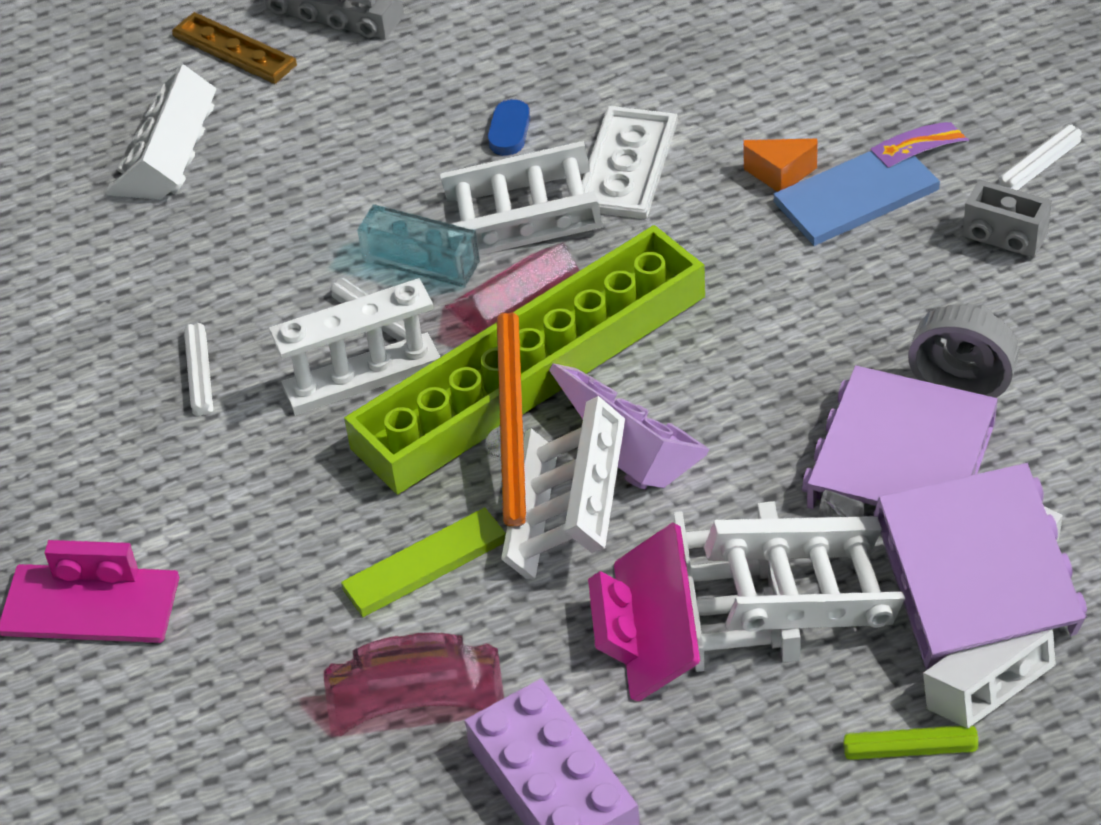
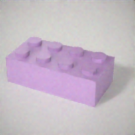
(547, 762)

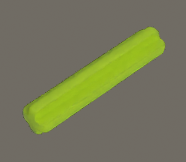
(910, 742)

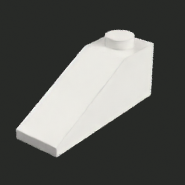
(983, 677)

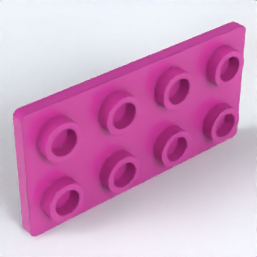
(89, 595)
(647, 613)

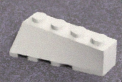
(166, 138)

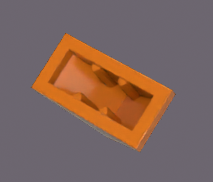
(780, 161)

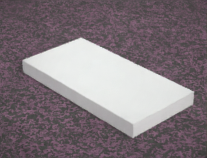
(629, 160)

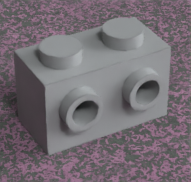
(1006, 218)

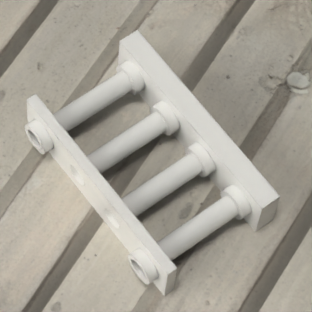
(531, 223)
(363, 372)
(590, 495)
(810, 539)
(786, 639)

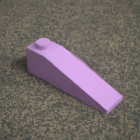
(649, 449)

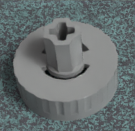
(979, 346)

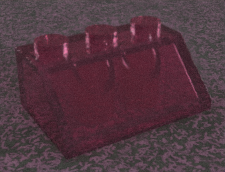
(513, 287)

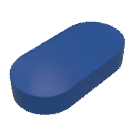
(509, 127)

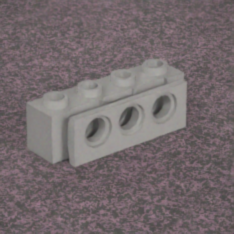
(365, 17)

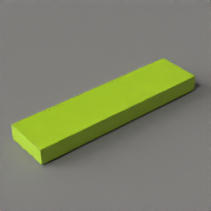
(423, 562)

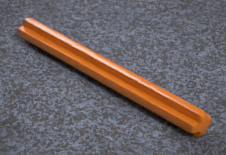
(511, 420)

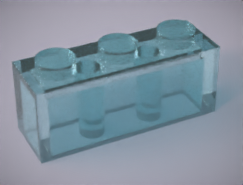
(419, 245)

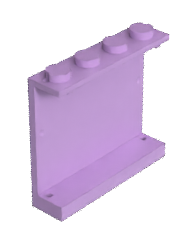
(898, 437)
(978, 561)

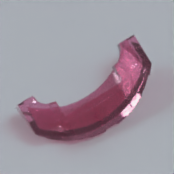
(411, 674)

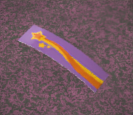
(916, 141)

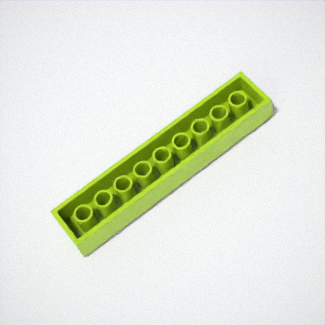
(573, 325)

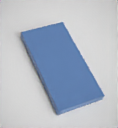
(853, 195)

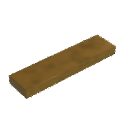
(234, 47)

